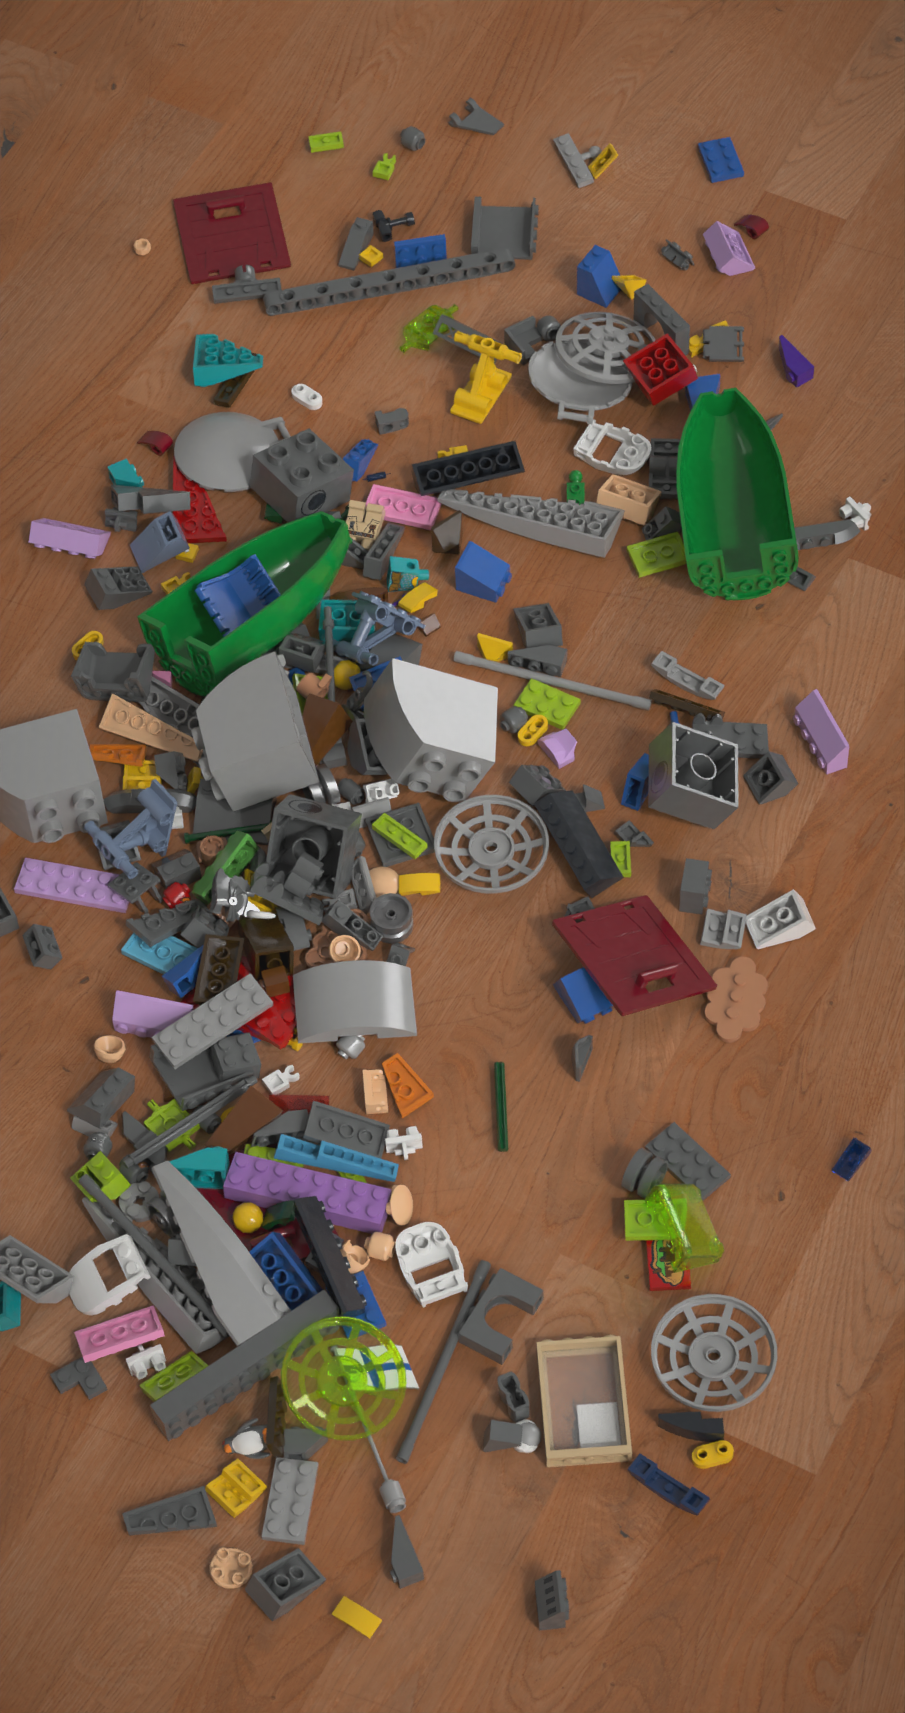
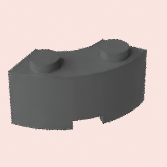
(295, 928)

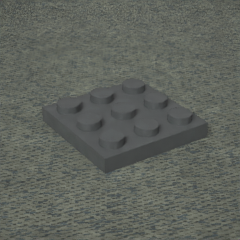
(412, 819)

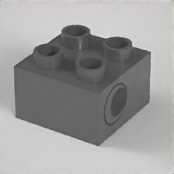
(301, 476)
(693, 775)
(321, 832)

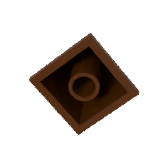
(324, 724)
(244, 1120)

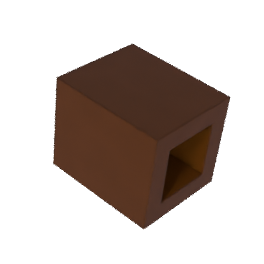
(275, 981)

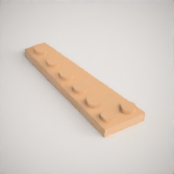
(135, 724)

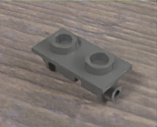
(682, 259)

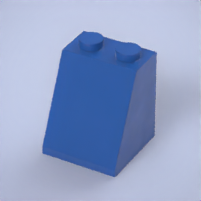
(595, 277)
(481, 573)
(582, 996)

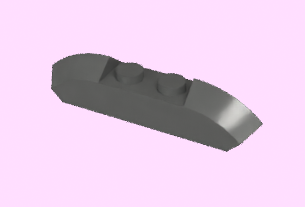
(825, 534)
(126, 801)

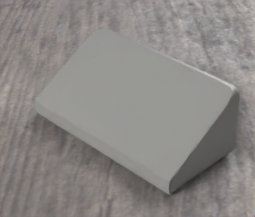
(372, 809)
(88, 1129)

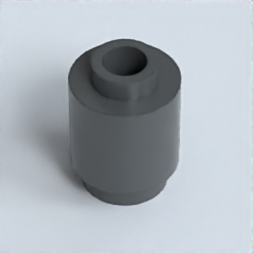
(351, 791)
(211, 1123)

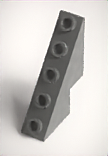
(149, 499)

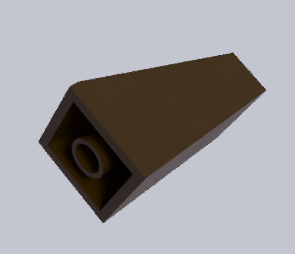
(266, 945)

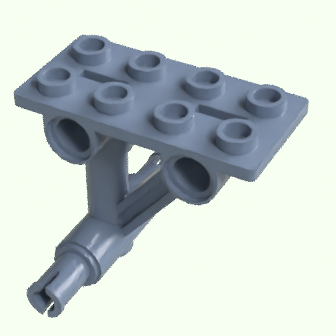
(373, 611)
(149, 827)

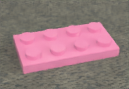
(405, 506)
(119, 1334)

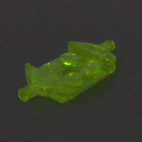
(420, 335)

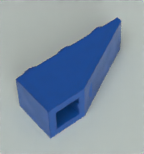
(360, 457)
(184, 975)

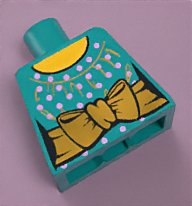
(404, 574)

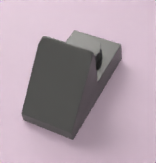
(590, 799)

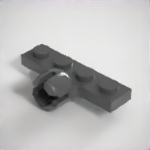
(245, 287)

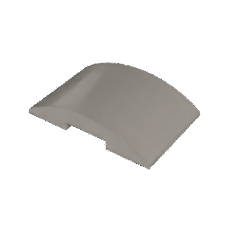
(354, 1001)

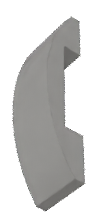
(685, 679)

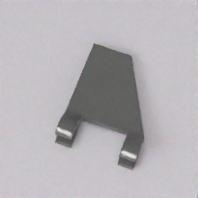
(477, 121)

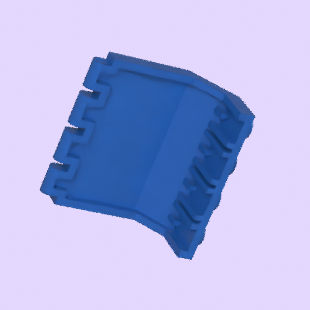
(237, 594)

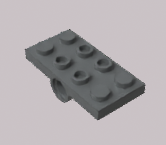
(664, 467)

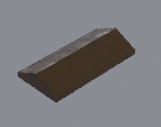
(218, 966)

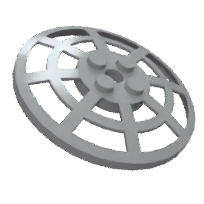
(603, 341)
(491, 837)
(717, 1343)

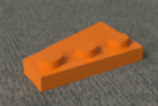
(119, 753)
(405, 1085)

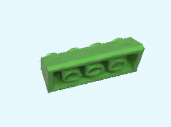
(232, 859)

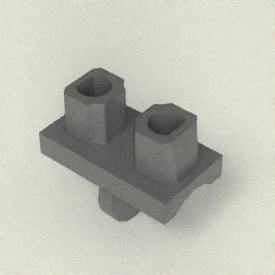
(121, 519)

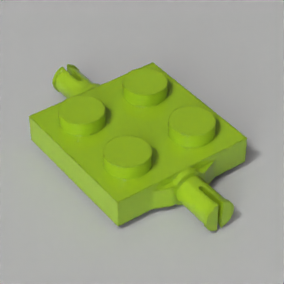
(166, 1117)

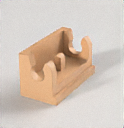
(375, 1092)

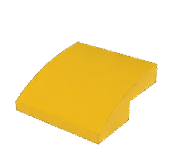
(140, 777)
(235, 1488)

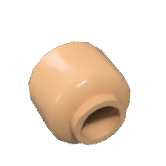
(380, 1246)

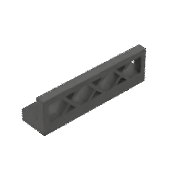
(452, 323)

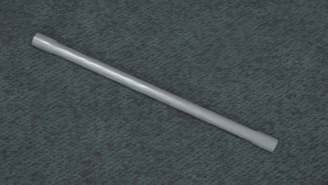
(634, 701)

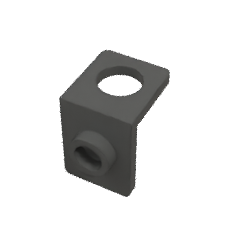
(399, 953)

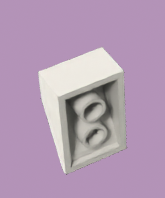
(780, 921)

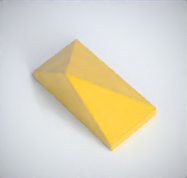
(603, 160)
(629, 283)
(493, 648)

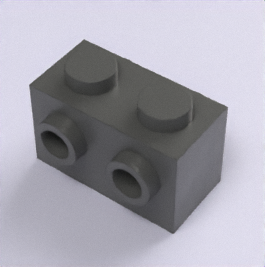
(42, 946)

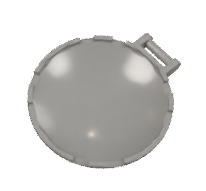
(571, 390)
(221, 447)

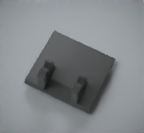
(133, 888)

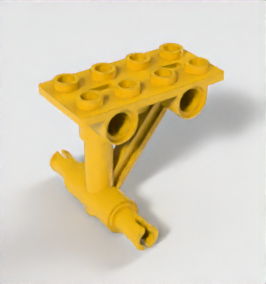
(485, 379)

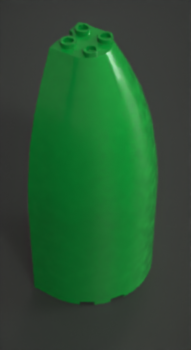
(734, 500)
(301, 563)

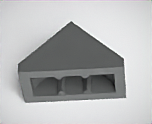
(501, 1436)

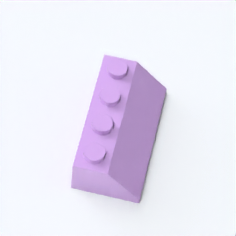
(68, 537)
(822, 733)
(145, 1014)

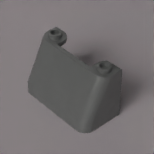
(107, 673)

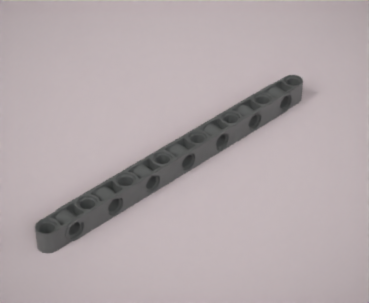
(388, 282)

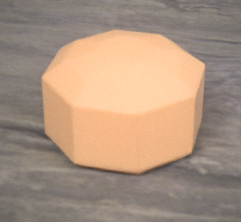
(142, 246)

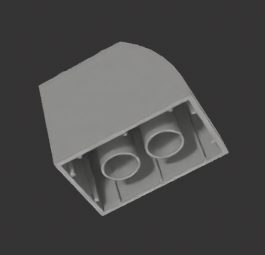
(432, 729)
(254, 736)
(48, 779)

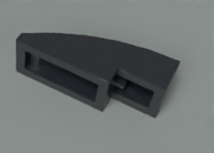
(692, 1427)

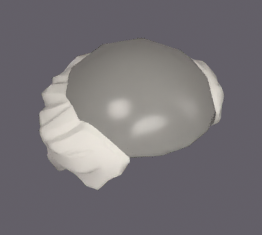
(530, 1436)

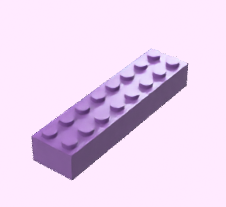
(271, 1182)

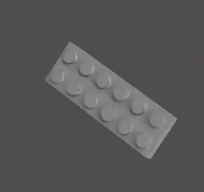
(212, 1021)

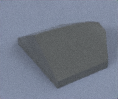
(580, 1055)

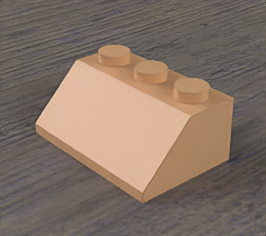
(634, 498)

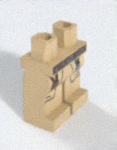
(365, 522)

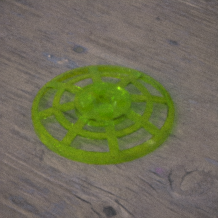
(349, 1368)

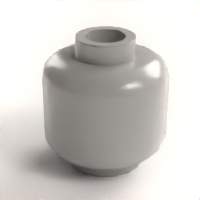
(350, 1046)

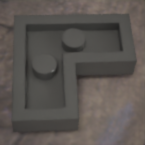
(79, 1373)

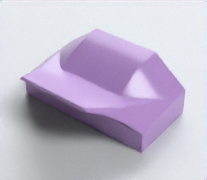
(559, 747)

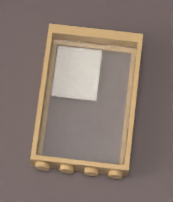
(584, 1401)

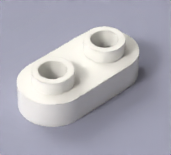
(305, 395)

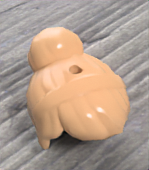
(356, 1256)

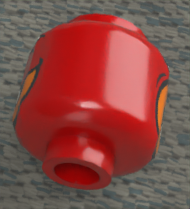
(176, 894)

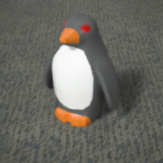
(248, 1441)

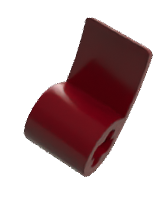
(754, 225)
(158, 441)

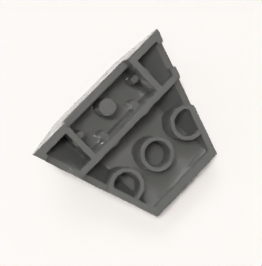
(394, 647)

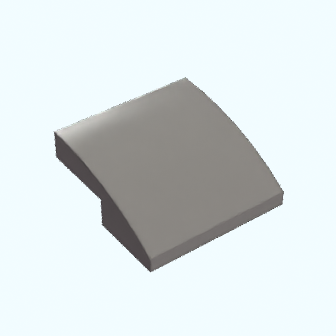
(723, 929)

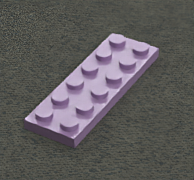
(69, 885)

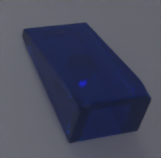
(851, 1159)

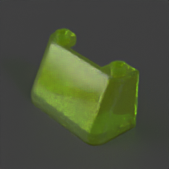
(687, 1225)

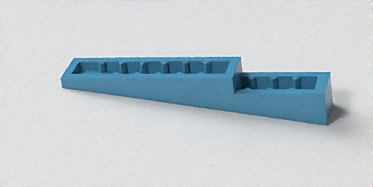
(334, 1158)

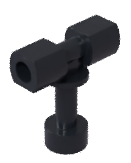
(385, 225)

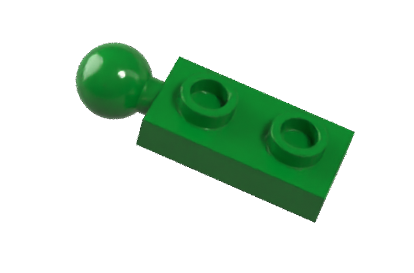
(575, 487)

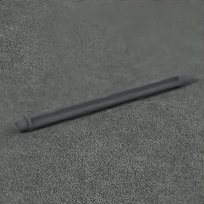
(189, 1122)

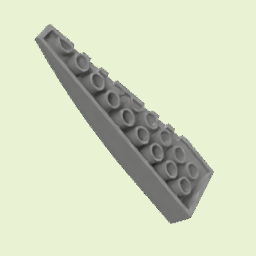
(573, 526)
(232, 1278)
(160, 1288)

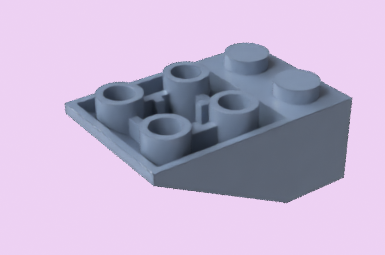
(159, 542)

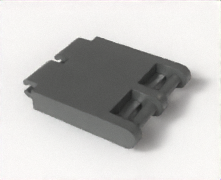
(723, 343)

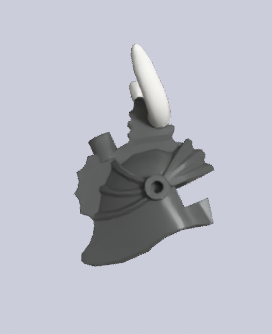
(234, 895)

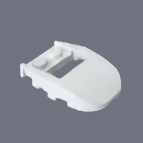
(629, 457)
(425, 1246)
(88, 1288)

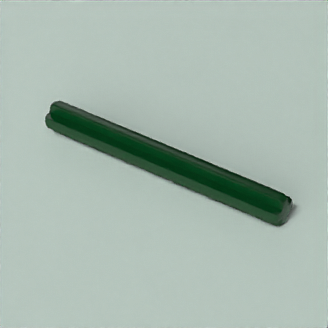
(501, 1107)

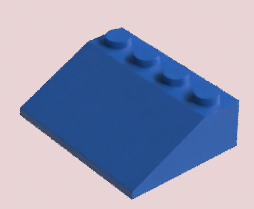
(285, 1270)

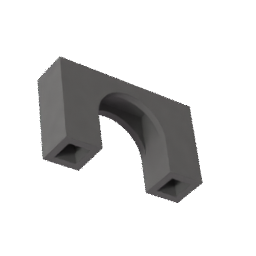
(652, 308)
(502, 1289)

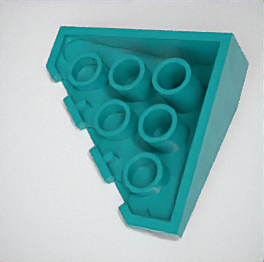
(220, 360)

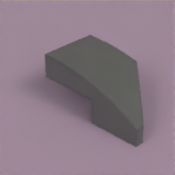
(630, 833)
(580, 906)
(132, 1129)

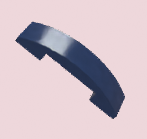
(666, 1486)

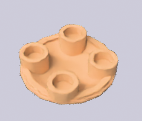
(384, 881)
(400, 1204)
(231, 1567)

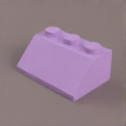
(728, 249)

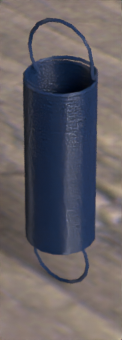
(377, 476)

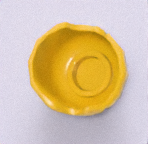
(342, 672)
(247, 1217)

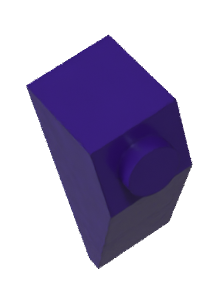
(796, 366)

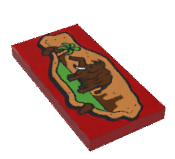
(660, 1269)

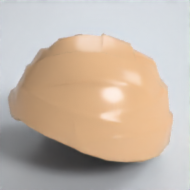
(344, 949)
(109, 1048)

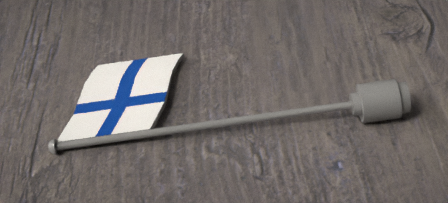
(390, 1489)

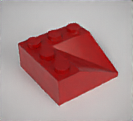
(660, 369)

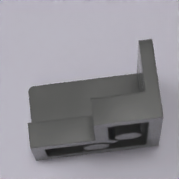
(521, 338)

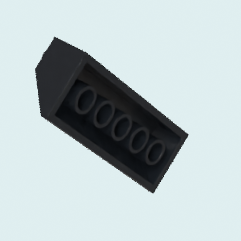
(467, 468)
(579, 841)
(328, 1256)

